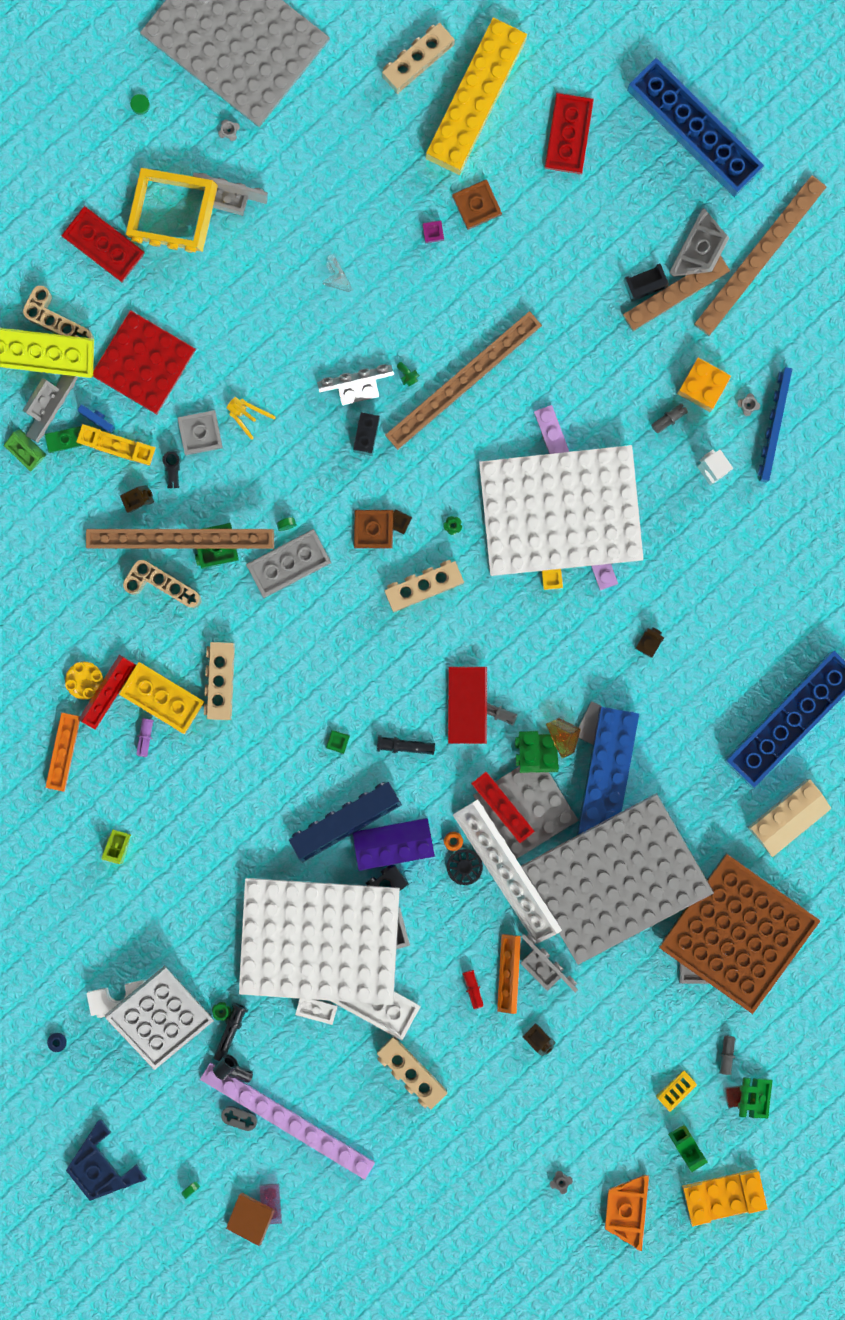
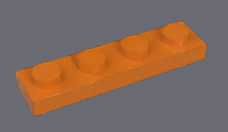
(63, 752)
(509, 973)

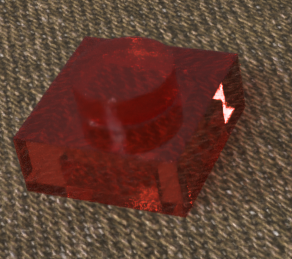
(733, 1096)

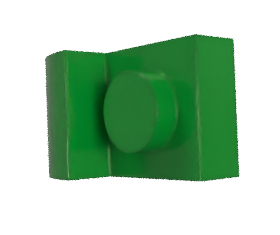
(687, 1148)

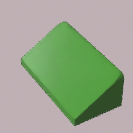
(24, 449)

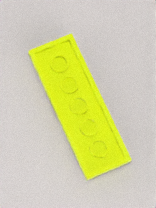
(46, 352)

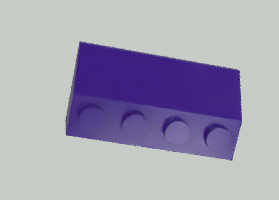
(393, 844)

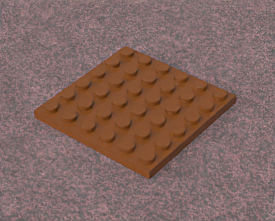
(740, 934)

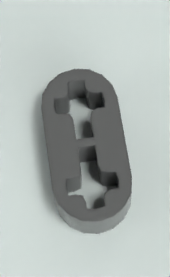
(237, 1122)

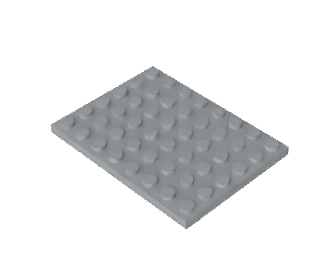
(238, 48)
(618, 878)

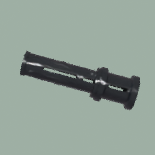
(395, 745)
(233, 1023)

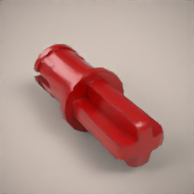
(473, 989)

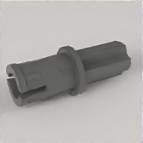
(669, 418)
(501, 714)
(727, 1055)

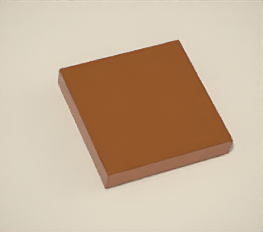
(476, 204)
(373, 529)
(250, 1219)

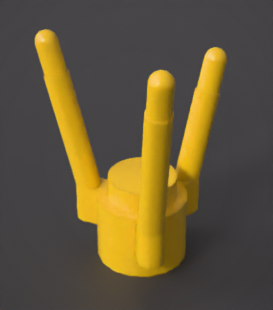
(237, 407)

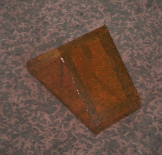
(564, 736)

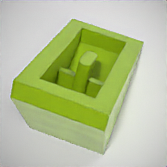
(116, 847)

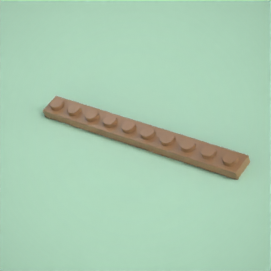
(760, 255)
(463, 380)
(180, 538)

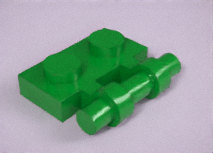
(760, 1097)

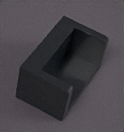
(646, 283)

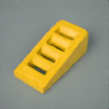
(670, 1106)

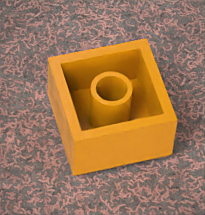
(704, 384)

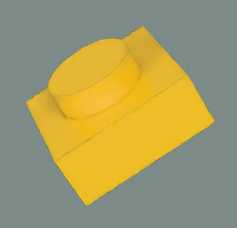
(552, 579)

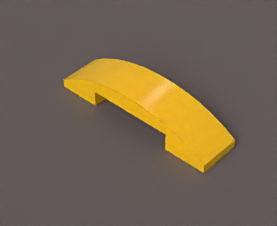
(116, 445)

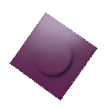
(433, 232)

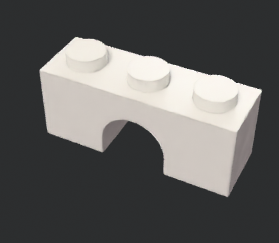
(714, 466)
(101, 1001)

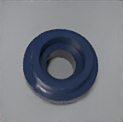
(63, 1042)

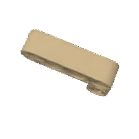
(43, 314)
(166, 586)

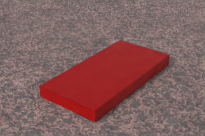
(569, 133)
(103, 244)
(467, 705)

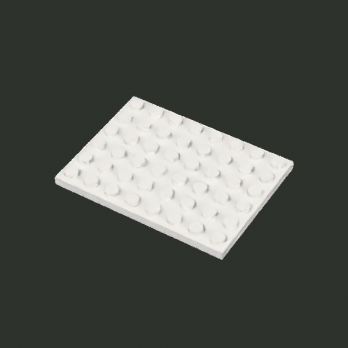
(561, 510)
(319, 941)

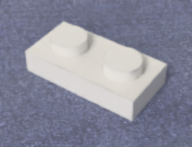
(316, 1010)

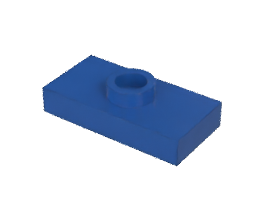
(97, 418)

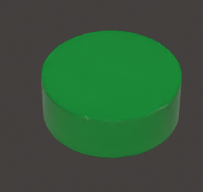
(140, 104)
(286, 524)
(190, 1189)

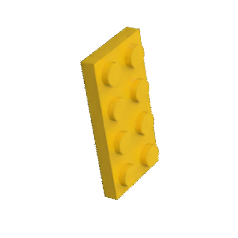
(161, 698)

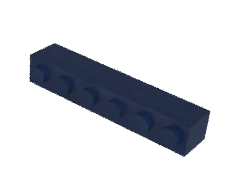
(345, 821)

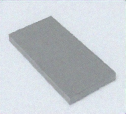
(288, 563)

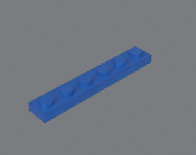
(776, 416)

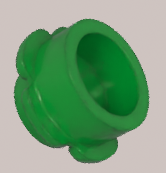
(452, 520)
(216, 1011)

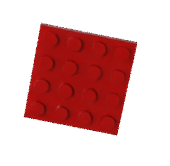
(143, 362)

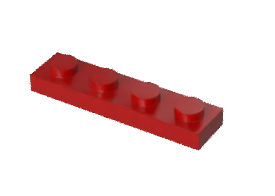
(107, 692)
(502, 807)

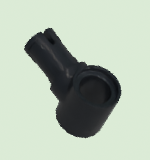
(172, 470)
(230, 1068)

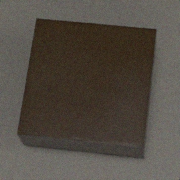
(401, 521)

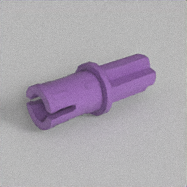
(144, 737)

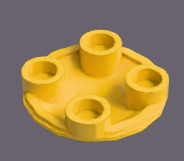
(83, 680)

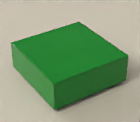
(337, 741)

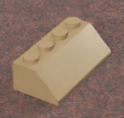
(790, 817)

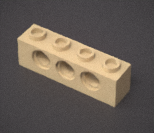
(399, 80)
(453, 580)
(227, 651)
(395, 1047)

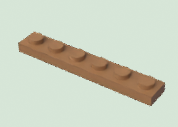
(673, 295)

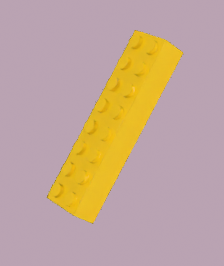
(476, 96)

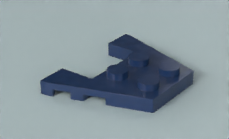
(94, 1172)

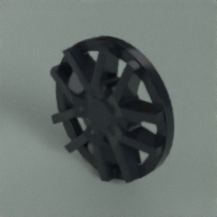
(464, 867)

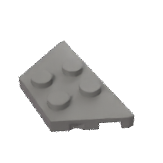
(701, 247)

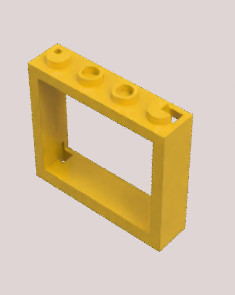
(209, 188)

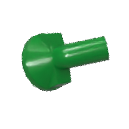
(409, 377)

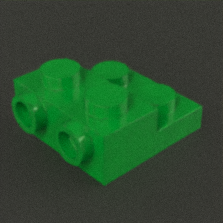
(215, 557)
(536, 752)

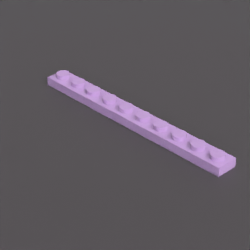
(556, 443)
(290, 1123)

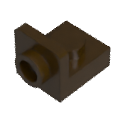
(137, 498)
(650, 642)
(539, 1040)

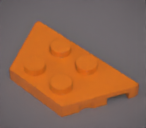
(627, 1210)

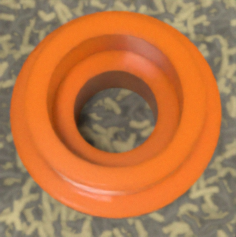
(458, 845)

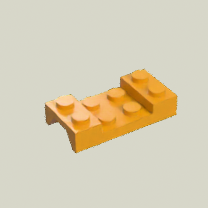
(724, 1197)

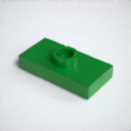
(63, 440)

